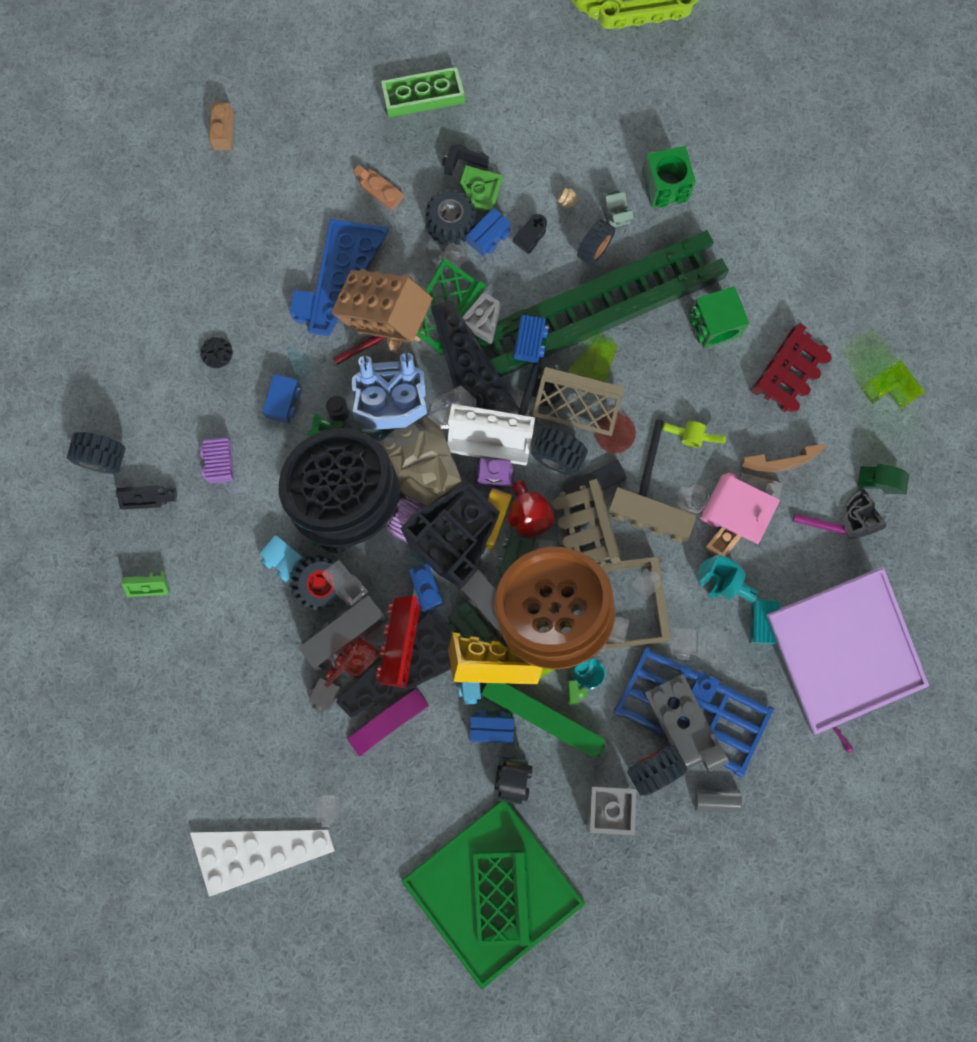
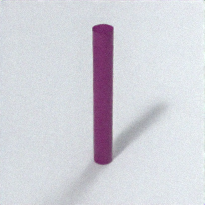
(819, 524)

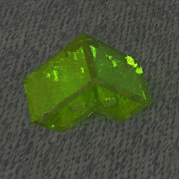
(896, 382)

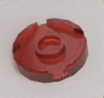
(620, 440)

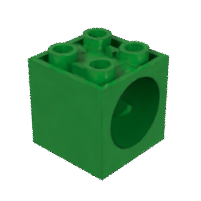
(673, 162)
(718, 317)

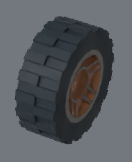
(596, 242)

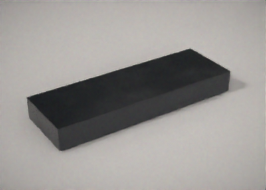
(606, 476)

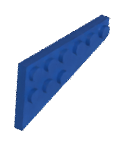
(346, 249)

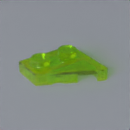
(595, 361)

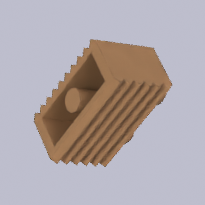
(221, 126)

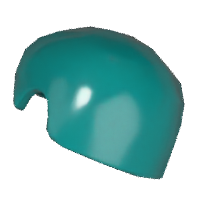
(589, 674)

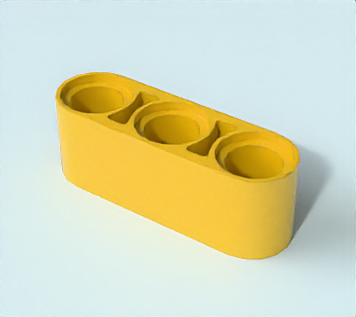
(500, 501)

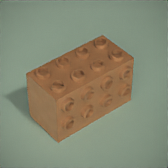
(382, 304)

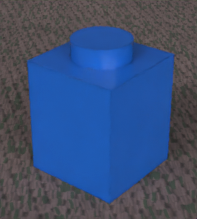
(302, 306)

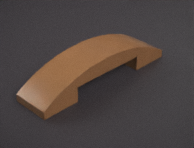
(759, 463)

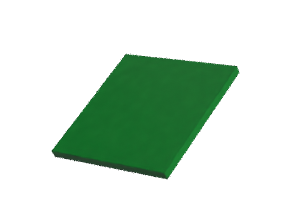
(447, 892)

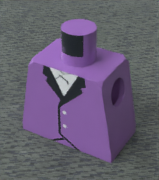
(494, 473)

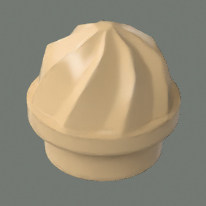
(567, 198)

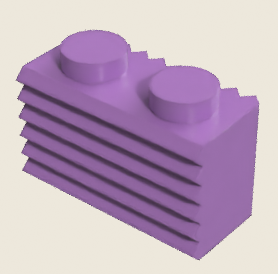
(217, 460)

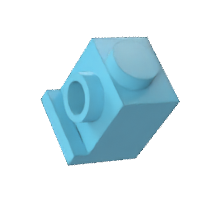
(470, 692)

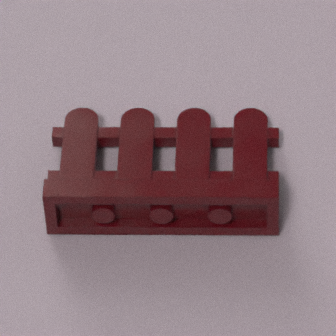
(782, 373)

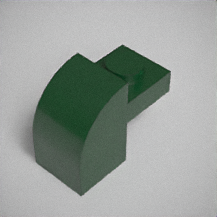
(884, 477)

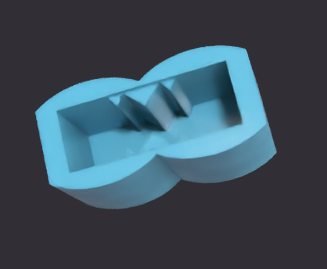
(281, 557)

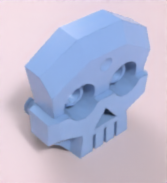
(388, 393)

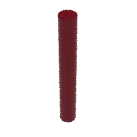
(357, 349)

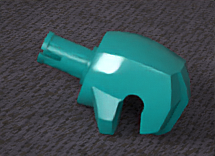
(727, 578)

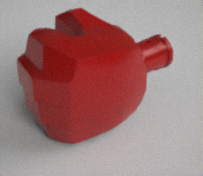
(530, 512)

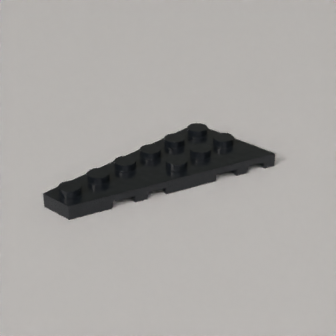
(469, 363)

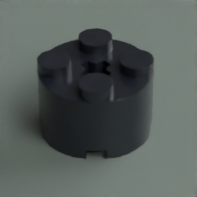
(512, 780)

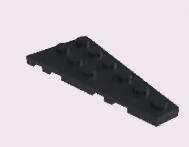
(428, 661)

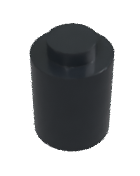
(337, 408)

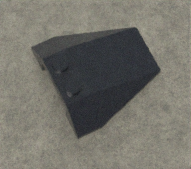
(452, 533)

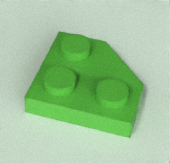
(481, 187)

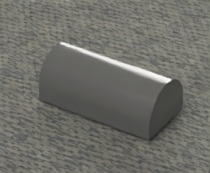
(718, 800)

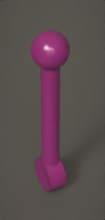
(848, 748)

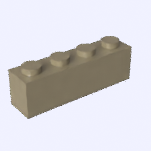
(651, 515)

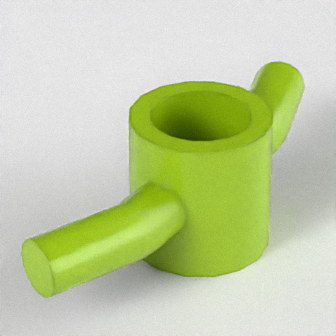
(694, 434)

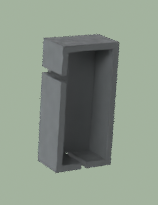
(335, 636)

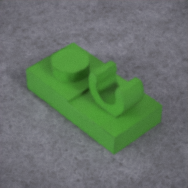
(146, 586)
(575, 692)

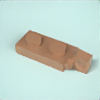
(378, 187)

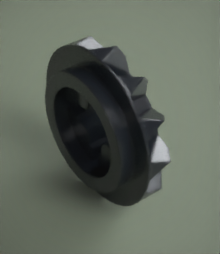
(224, 355)

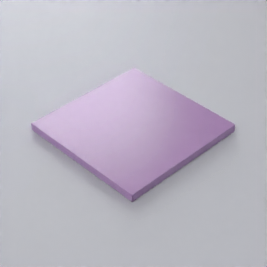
(847, 650)

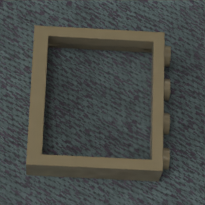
(659, 603)

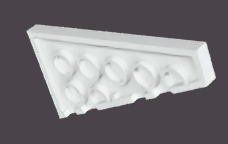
(245, 856)

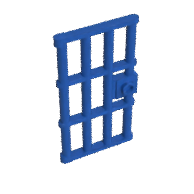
(703, 690)

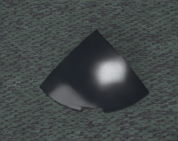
(862, 516)

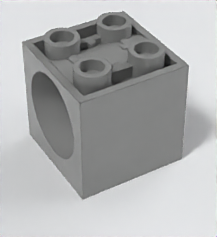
(611, 810)

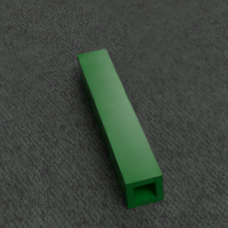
(545, 718)

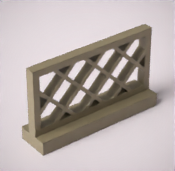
(578, 383)

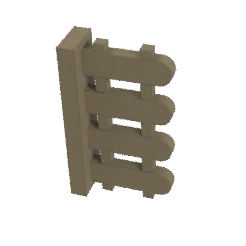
(590, 515)

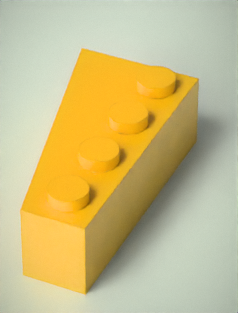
(488, 663)

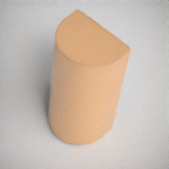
(722, 542)

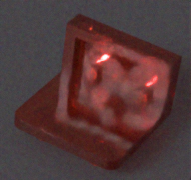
(355, 661)

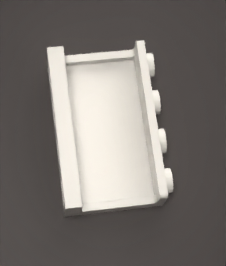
(490, 434)

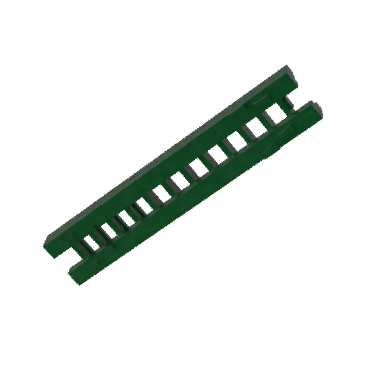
(614, 314)

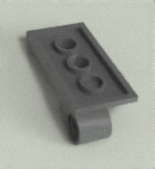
(695, 742)

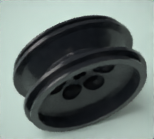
(338, 520)

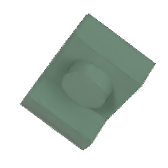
(616, 208)

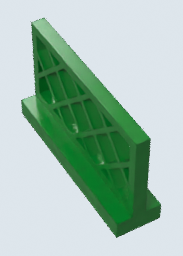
(465, 302)
(521, 893)

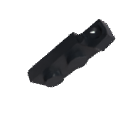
(145, 497)

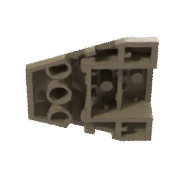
(422, 461)

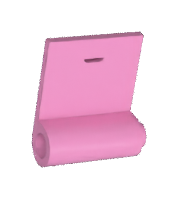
(737, 506)

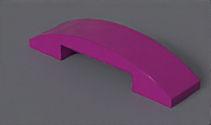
(387, 722)

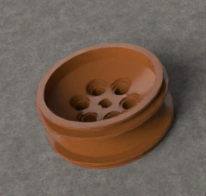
(557, 572)

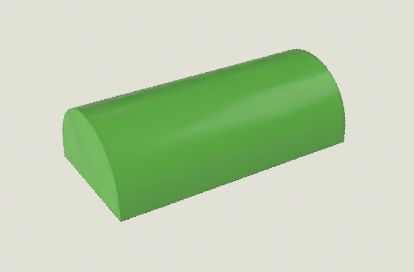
(423, 92)

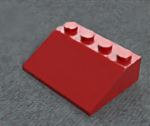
(399, 642)

